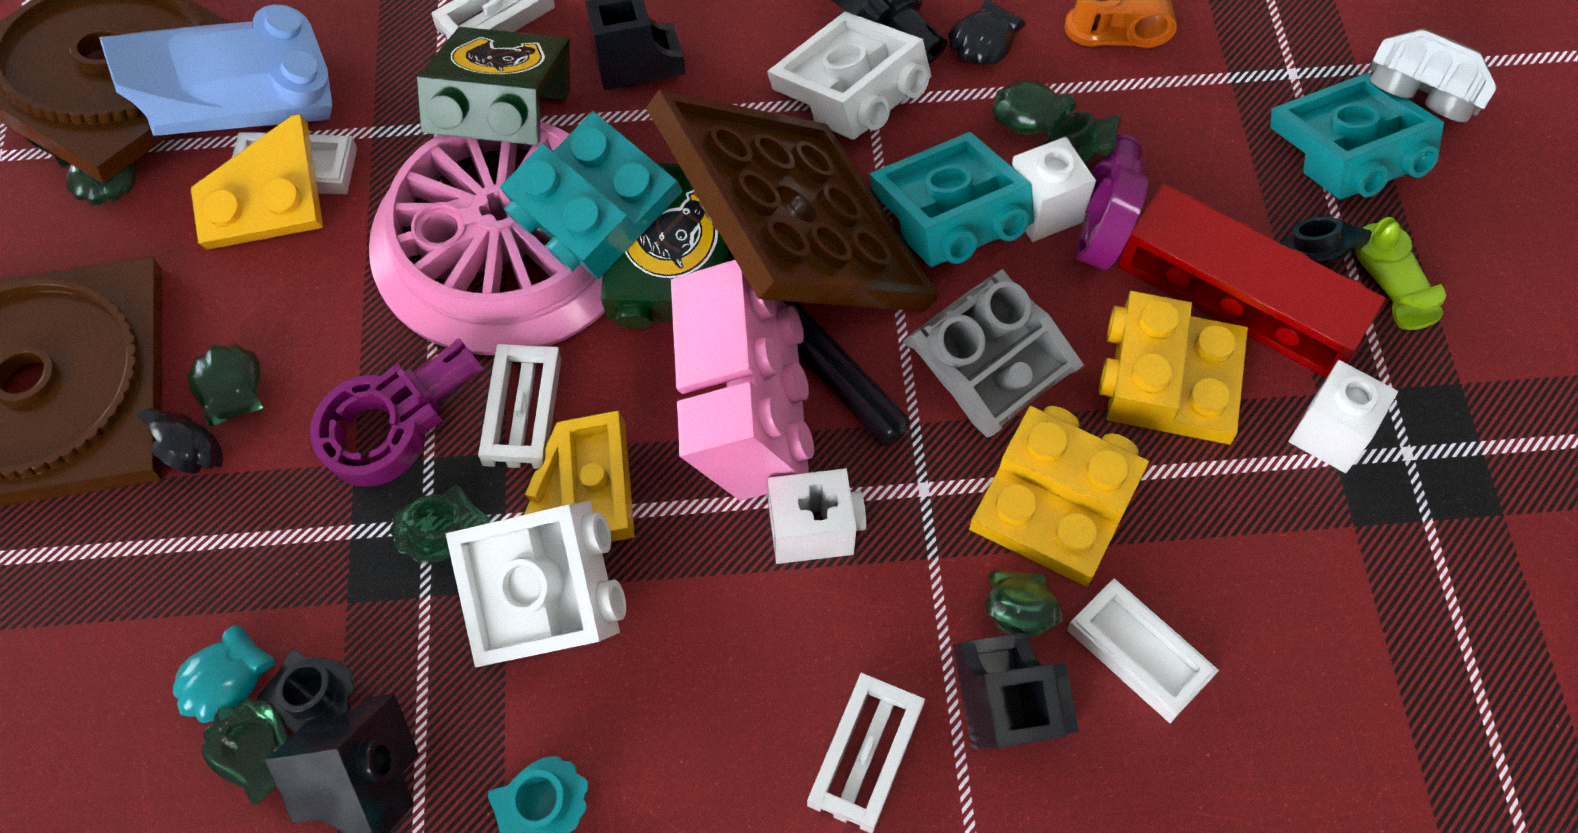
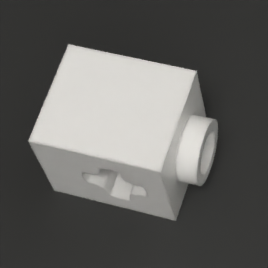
(1059, 187)
(1343, 416)
(793, 524)

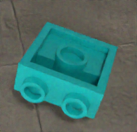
(1359, 136)
(589, 195)
(955, 199)

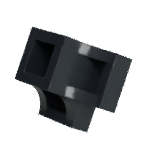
(631, 45)
(1011, 694)
(348, 768)

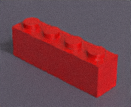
(1249, 281)

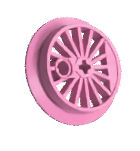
(477, 239)

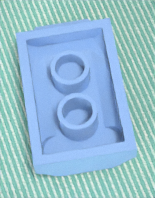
(223, 73)

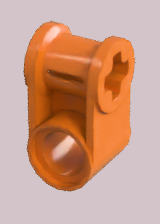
(1121, 22)

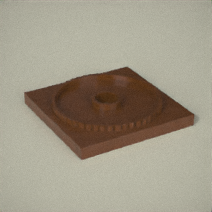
(71, 100)
(790, 206)
(101, 368)

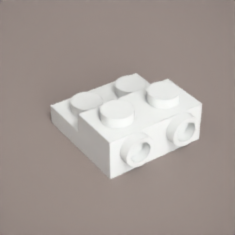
(853, 73)
(536, 583)

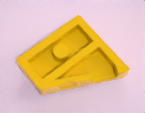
(260, 191)
(587, 463)

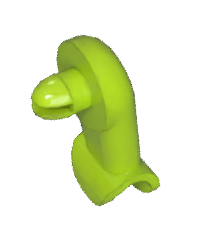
(1398, 273)

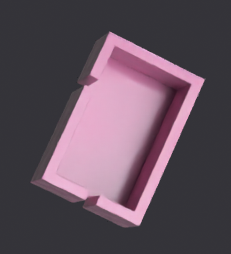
(751, 343)

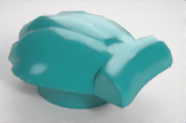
(220, 675)
(541, 799)

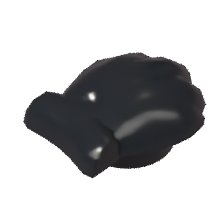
(985, 34)
(1326, 239)
(182, 441)
(308, 690)

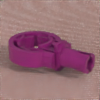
(1114, 204)
(412, 407)

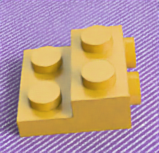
(1173, 369)
(1059, 493)

